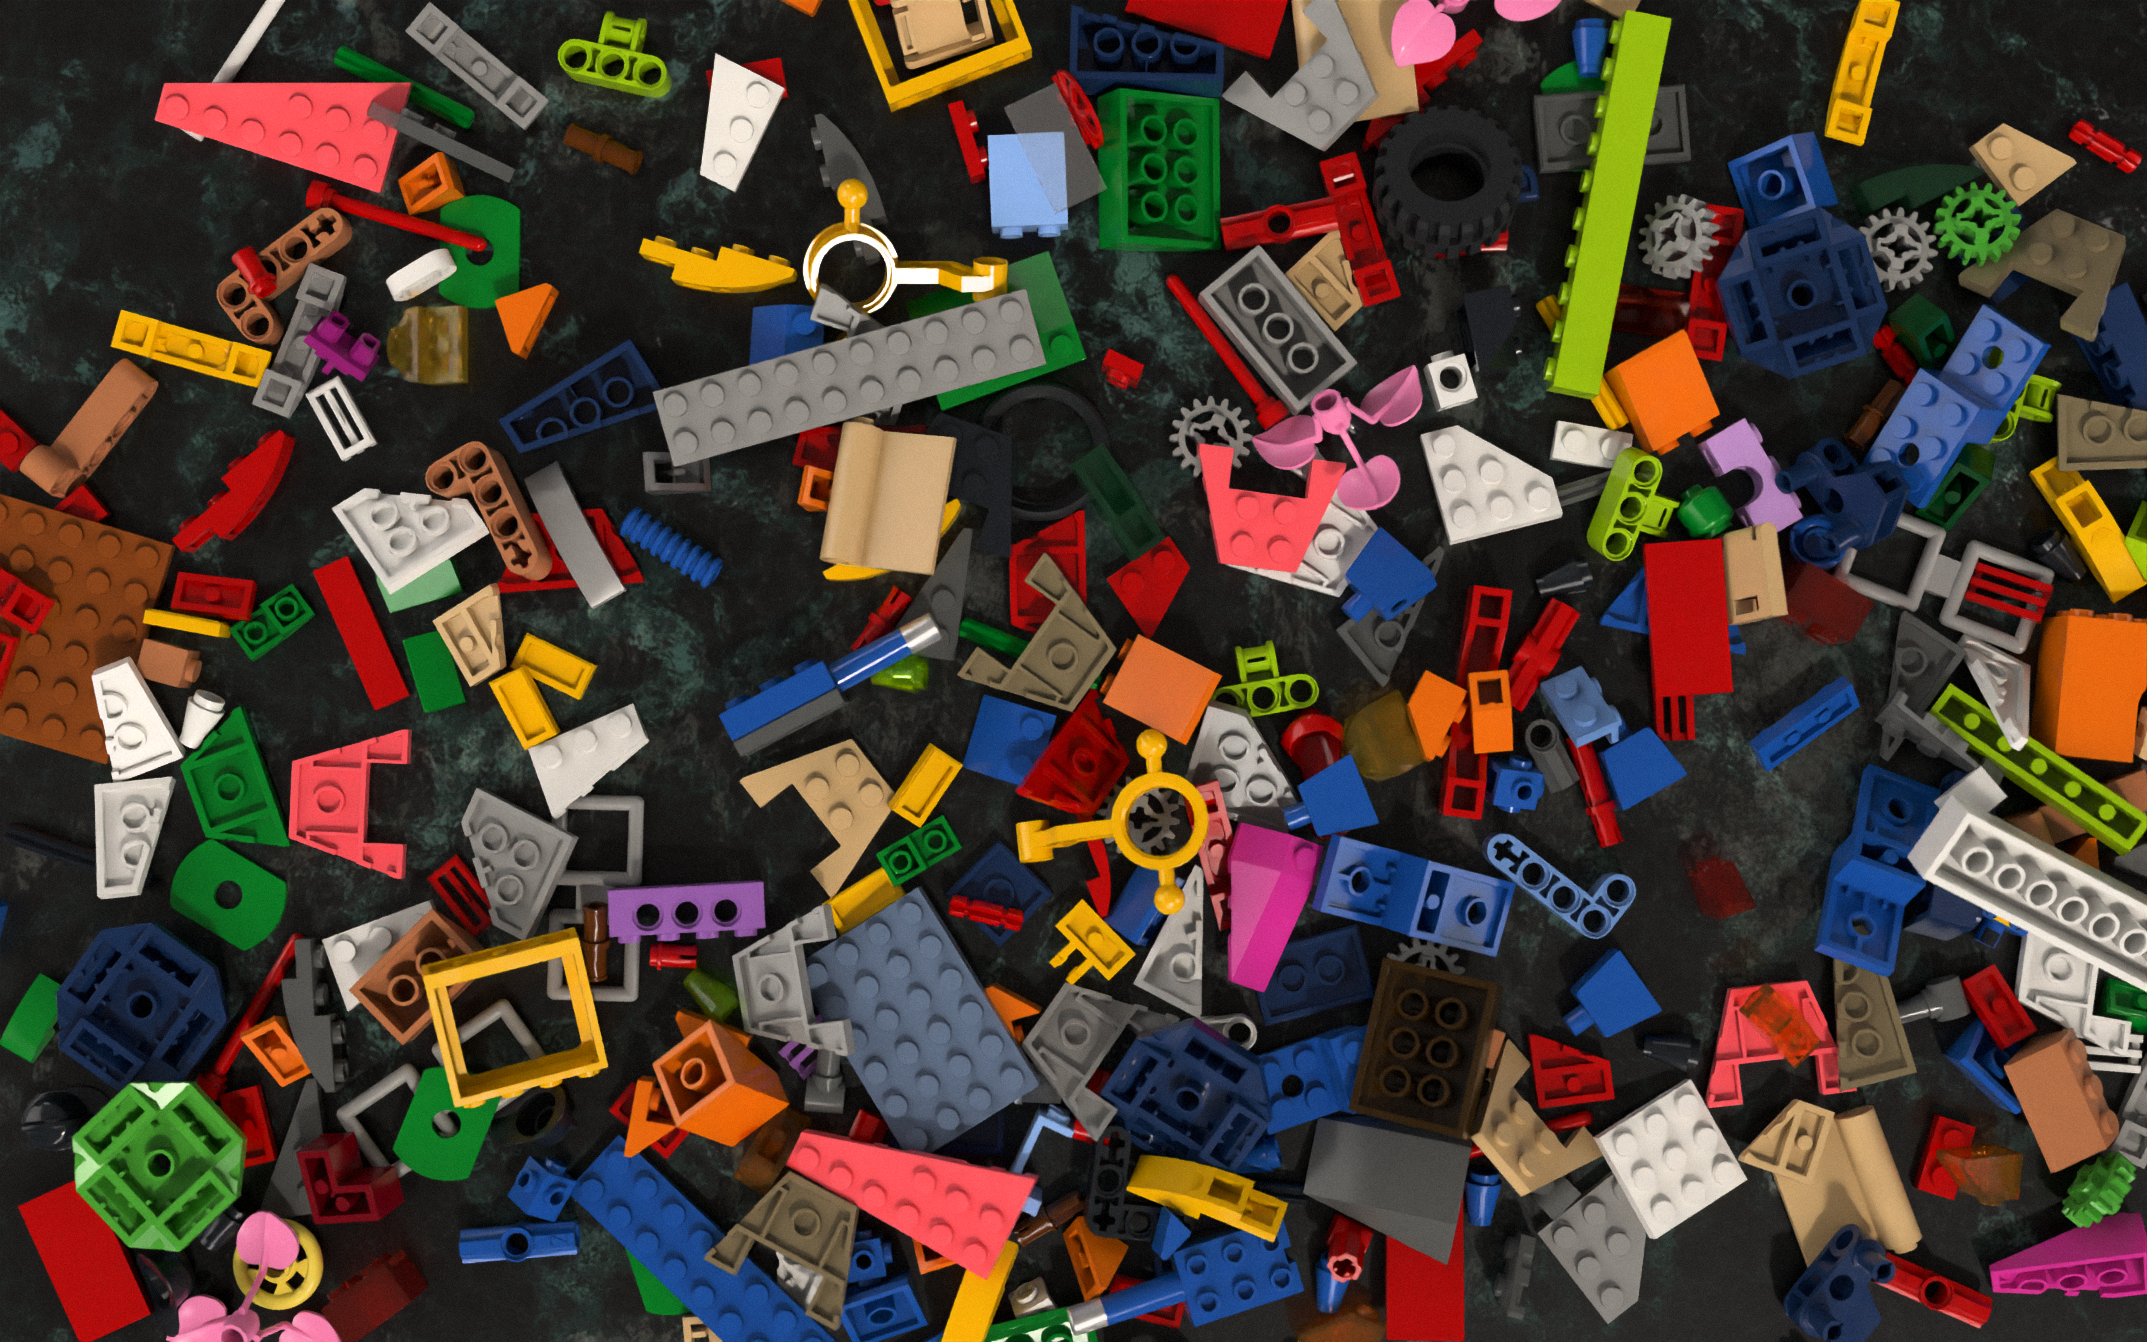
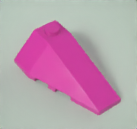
(1268, 891)
(2097, 1258)

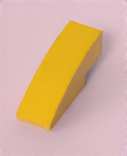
(979, 1300)

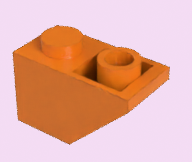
(1490, 711)
(1431, 712)

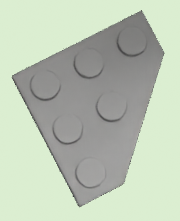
(1246, 769)
(515, 860)
(1600, 1246)

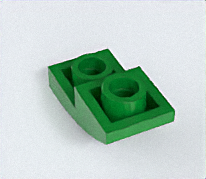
(272, 622)
(919, 850)
(33, 1020)

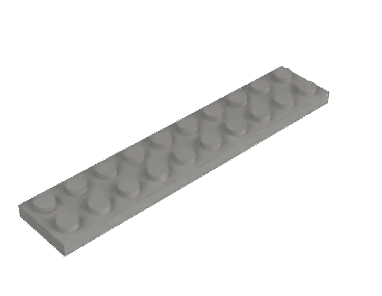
(850, 377)

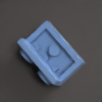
(1581, 707)

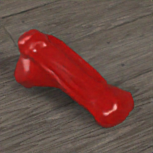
(1314, 744)

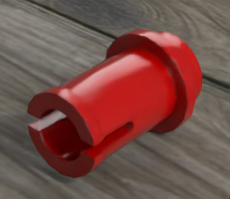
(259, 280)
(670, 955)

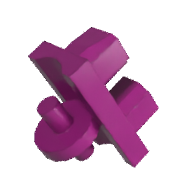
(340, 348)

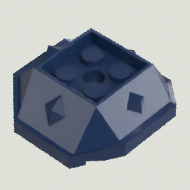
(1839, 284)
(103, 1014)
(1167, 1121)

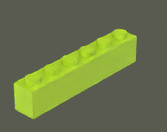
(2043, 773)

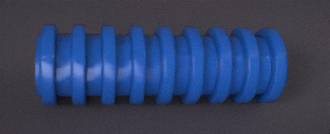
(671, 547)

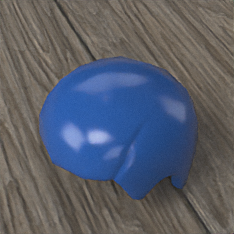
(1805, 541)

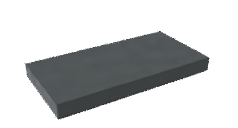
(1567, 119)

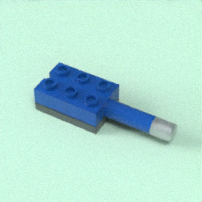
(818, 687)
(1211, 1276)

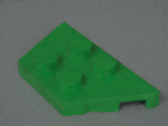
(234, 786)

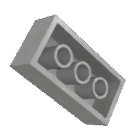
(1276, 330)

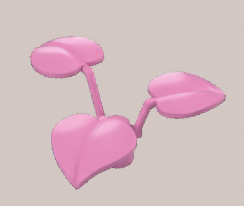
(1426, 34)
(1372, 483)
(263, 1241)

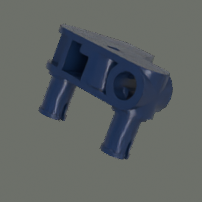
(1868, 493)
(1833, 1292)

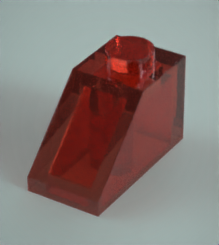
(1719, 888)

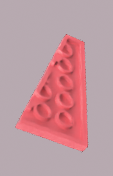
(296, 123)
(931, 1197)

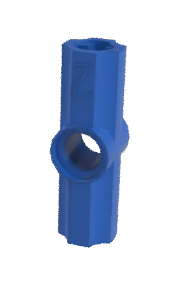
(496, 1244)

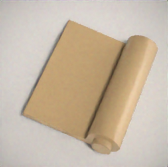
(1371, 30)
(887, 499)
(1851, 1186)

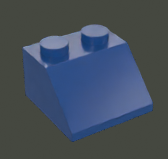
(1782, 180)
(783, 331)
(1007, 739)

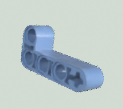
(1551, 879)

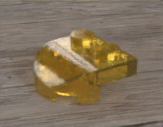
(431, 345)
(1381, 738)

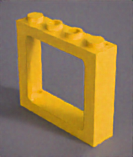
(903, 94)
(545, 1071)

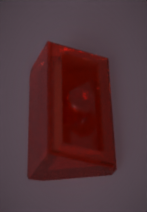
(1650, 310)

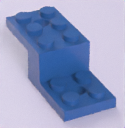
(1958, 403)
(1871, 871)
(1413, 895)
(1325, 1071)

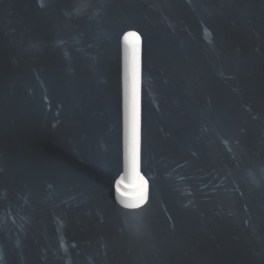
(245, 46)

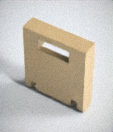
(937, 30)
(1753, 570)

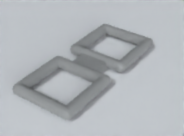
(1949, 581)
(594, 887)
(409, 1074)

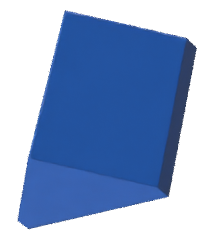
(1135, 910)
(1983, 1064)
(883, 1308)

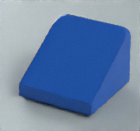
(1169, 1234)

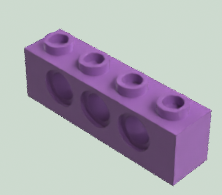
(626, 901)

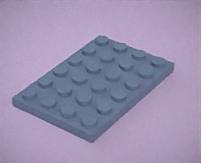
(919, 1024)

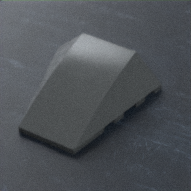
(1391, 1178)

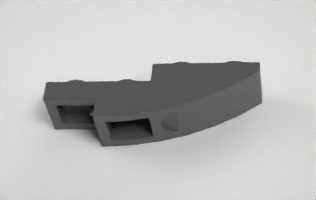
(842, 164)
(315, 1032)

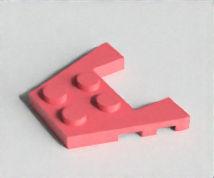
(1264, 527)
(333, 800)
(1741, 1044)

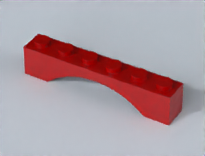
(1479, 651)

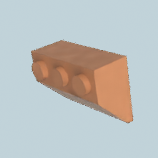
(395, 985)
(2062, 1098)

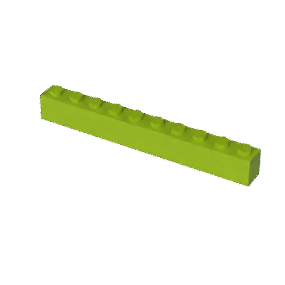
(1607, 204)

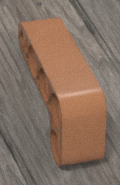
(288, 272)
(91, 431)
(498, 515)
(2053, 827)

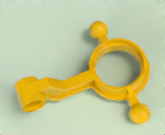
(984, 280)
(1037, 838)

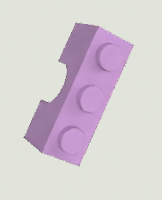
(1740, 449)

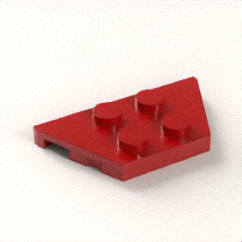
(1066, 547)
(560, 575)
(1078, 762)

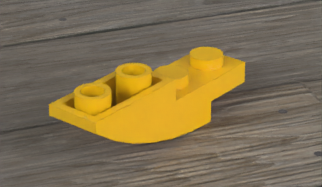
(733, 272)
(2091, 529)
(1209, 1191)

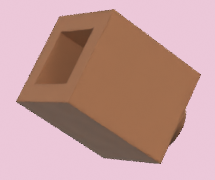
(169, 663)

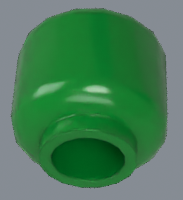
(1705, 512)

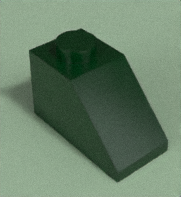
(1924, 332)
(1960, 486)

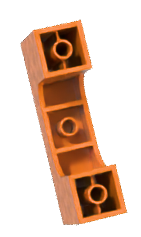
(2089, 684)

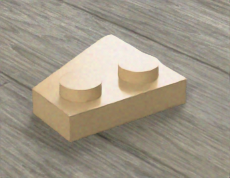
(2019, 162)
(1327, 282)
(475, 634)
(1791, 1142)

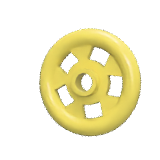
(285, 1295)

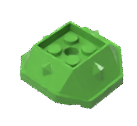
(121, 1171)

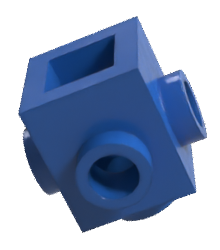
(1513, 783)
(542, 1188)
(881, 1254)

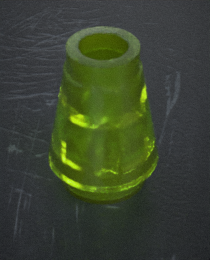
(906, 675)
(712, 996)

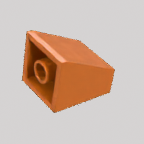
(1664, 394)
(1160, 688)
(718, 1086)

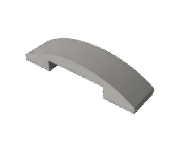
(477, 66)
(296, 361)
(573, 535)
(2133, 1121)

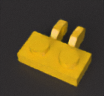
(1094, 940)

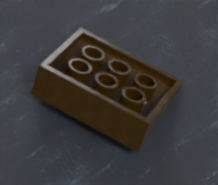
(1426, 1048)

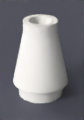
(200, 718)

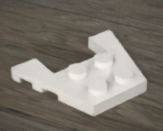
(1332, 549)
(2064, 992)

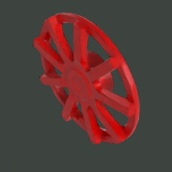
(1079, 108)

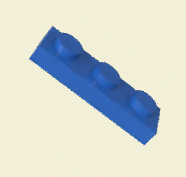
(1804, 723)

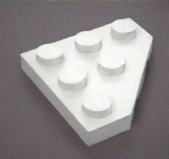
(1484, 487)
(408, 532)

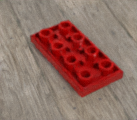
(1238, 24)
(1687, 618)
(85, 1263)
(1423, 1294)

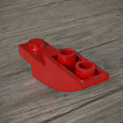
(1429, 76)
(251, 485)

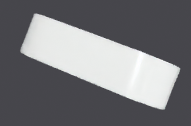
(421, 275)

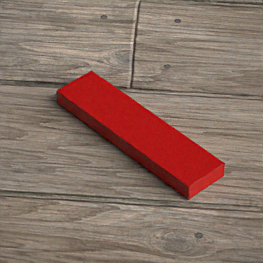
(362, 633)

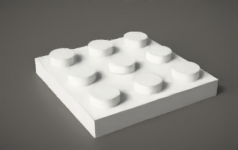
(1670, 1158)

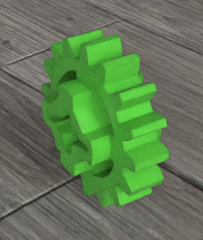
(1988, 211)
(2099, 1189)

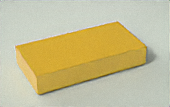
(187, 623)
(554, 666)
(524, 707)
(925, 785)
(863, 900)

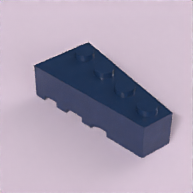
(1131, 56)
(2119, 350)
(592, 398)
(1937, 910)

